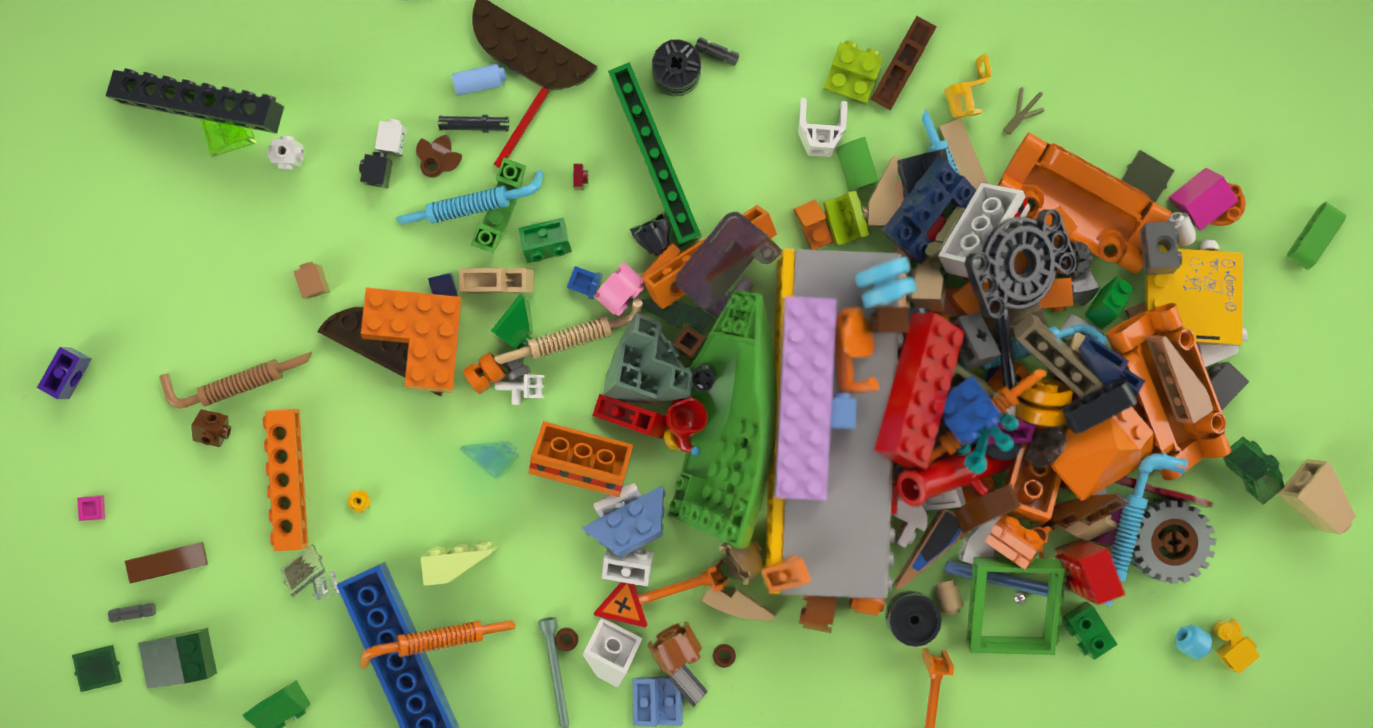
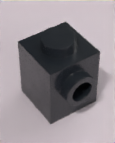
(375, 170)

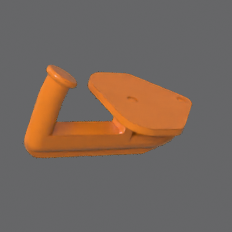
(853, 340)

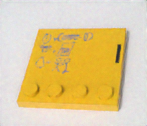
(1206, 294)

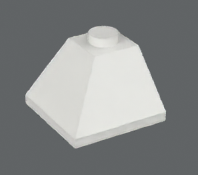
(611, 651)

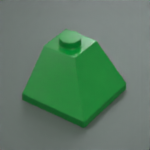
(515, 324)

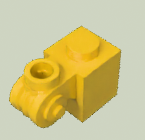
(1237, 651)

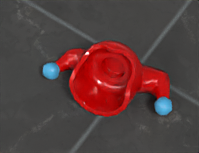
(686, 419)

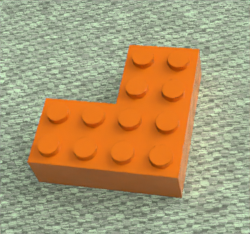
(425, 323)

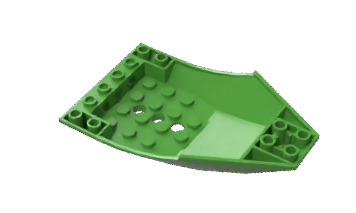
(726, 482)

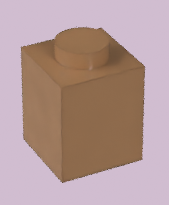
(311, 280)

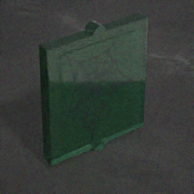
(96, 668)

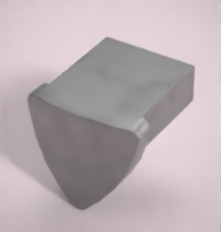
(1084, 288)

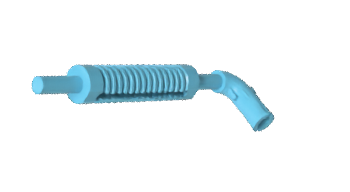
(1133, 512)

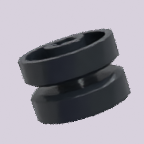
(911, 604)

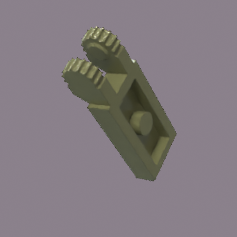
(934, 248)

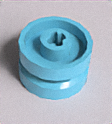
(885, 281)

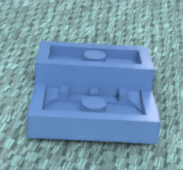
(656, 702)

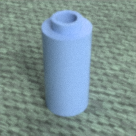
(478, 79)

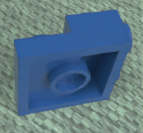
(969, 411)

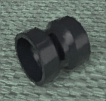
(700, 380)

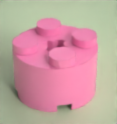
(619, 288)

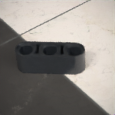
(1099, 405)

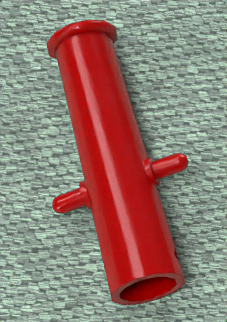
(945, 476)

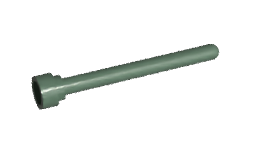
(548, 628)

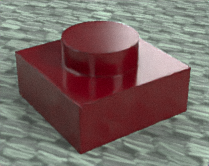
(580, 176)

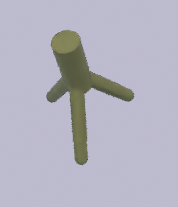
(1021, 115)

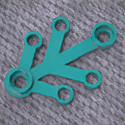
(975, 461)

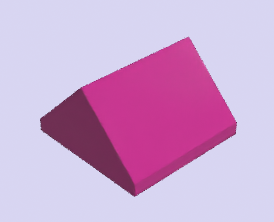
(1204, 198)

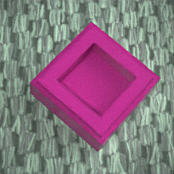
(91, 508)

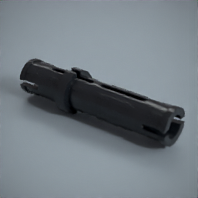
(473, 123)

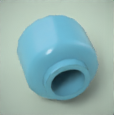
(1193, 641)

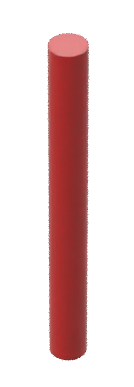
(522, 126)

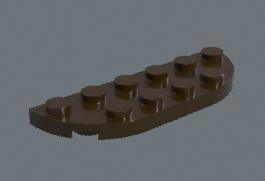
(528, 49)
(345, 329)

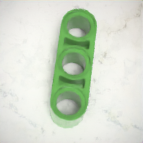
(1316, 235)

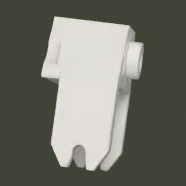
(821, 139)

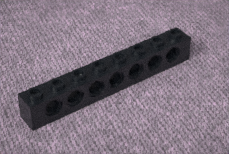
(195, 101)

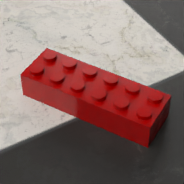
(919, 391)

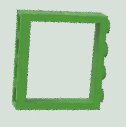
(1015, 645)

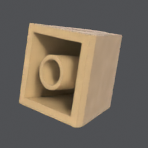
(1319, 497)

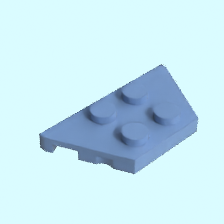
(631, 524)

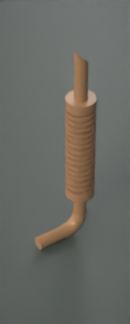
(233, 384)

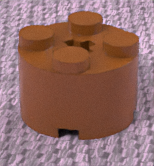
(818, 613)
(675, 648)

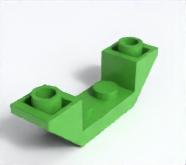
(496, 221)

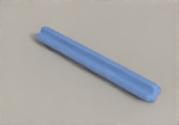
(999, 579)

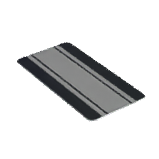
(688, 685)

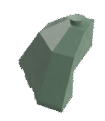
(646, 366)

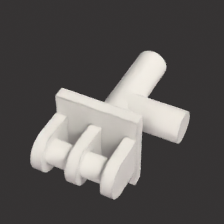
(530, 382)

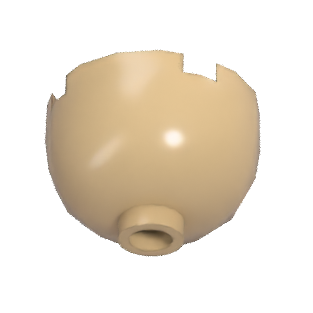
(743, 562)

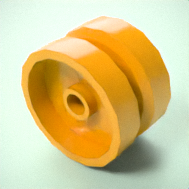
(1044, 402)

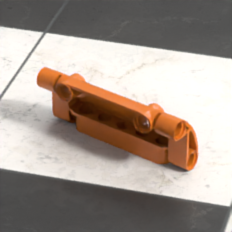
(1089, 195)
(1176, 439)

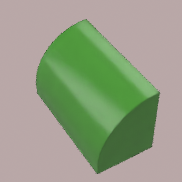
(857, 164)

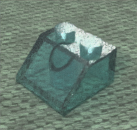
(492, 456)

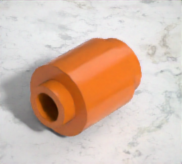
(868, 606)

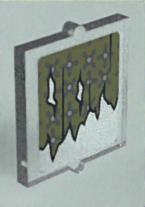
(302, 570)

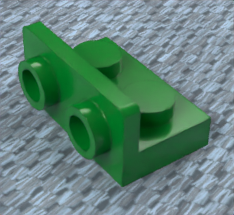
(544, 240)

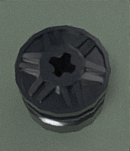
(674, 80)

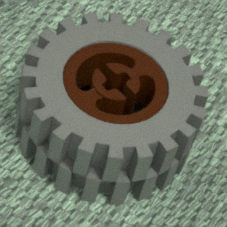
(1191, 544)

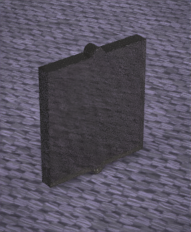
(1148, 175)

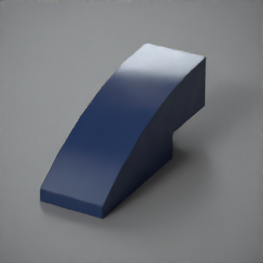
(1108, 364)

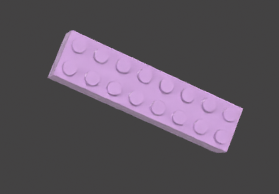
(805, 398)

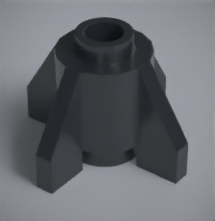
(653, 235)

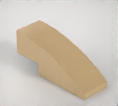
(496, 280)
(737, 604)

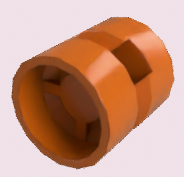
(492, 369)

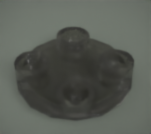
(1046, 446)

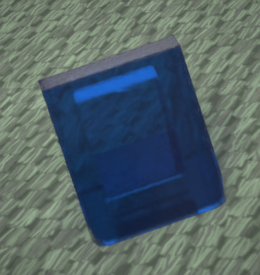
(443, 285)

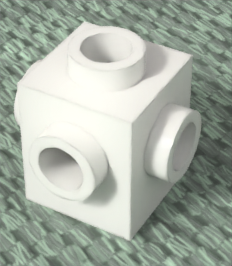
(293, 156)

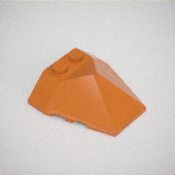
(1104, 453)

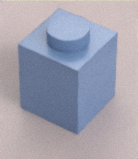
(843, 411)

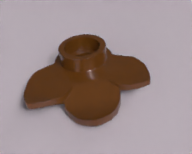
(437, 152)

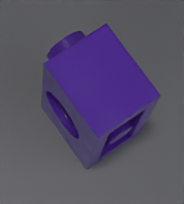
(64, 373)

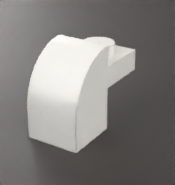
(913, 518)

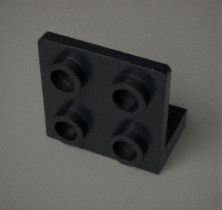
(914, 167)

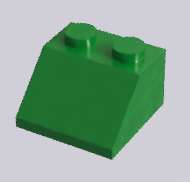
(279, 707)

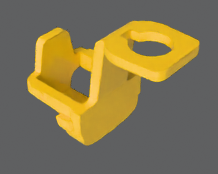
(954, 92)

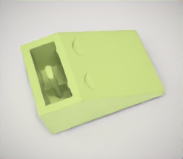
(444, 565)

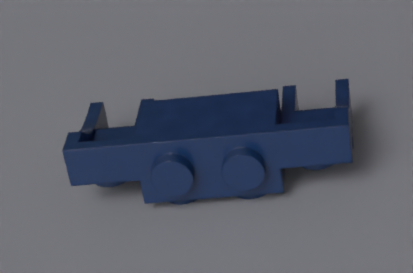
(923, 207)

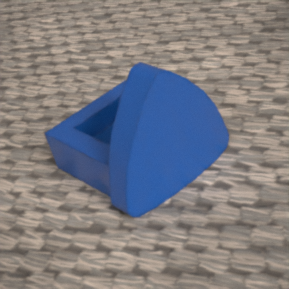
(585, 282)

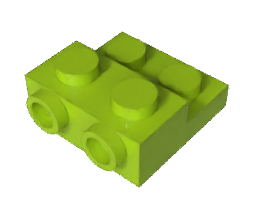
(853, 72)

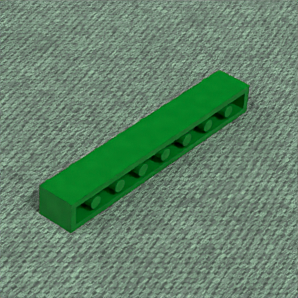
(654, 154)

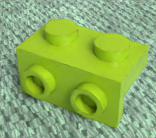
(846, 218)

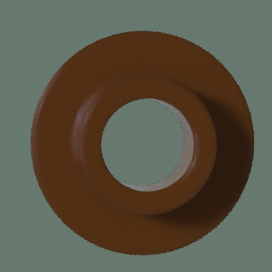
(563, 645)
(724, 662)

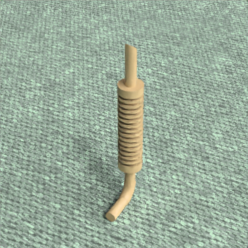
(568, 338)

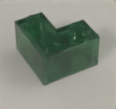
(1257, 469)

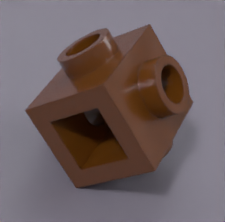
(210, 428)

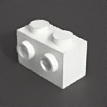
(631, 568)

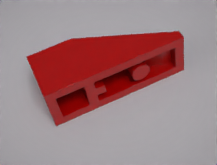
(630, 416)

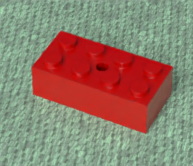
(1090, 571)

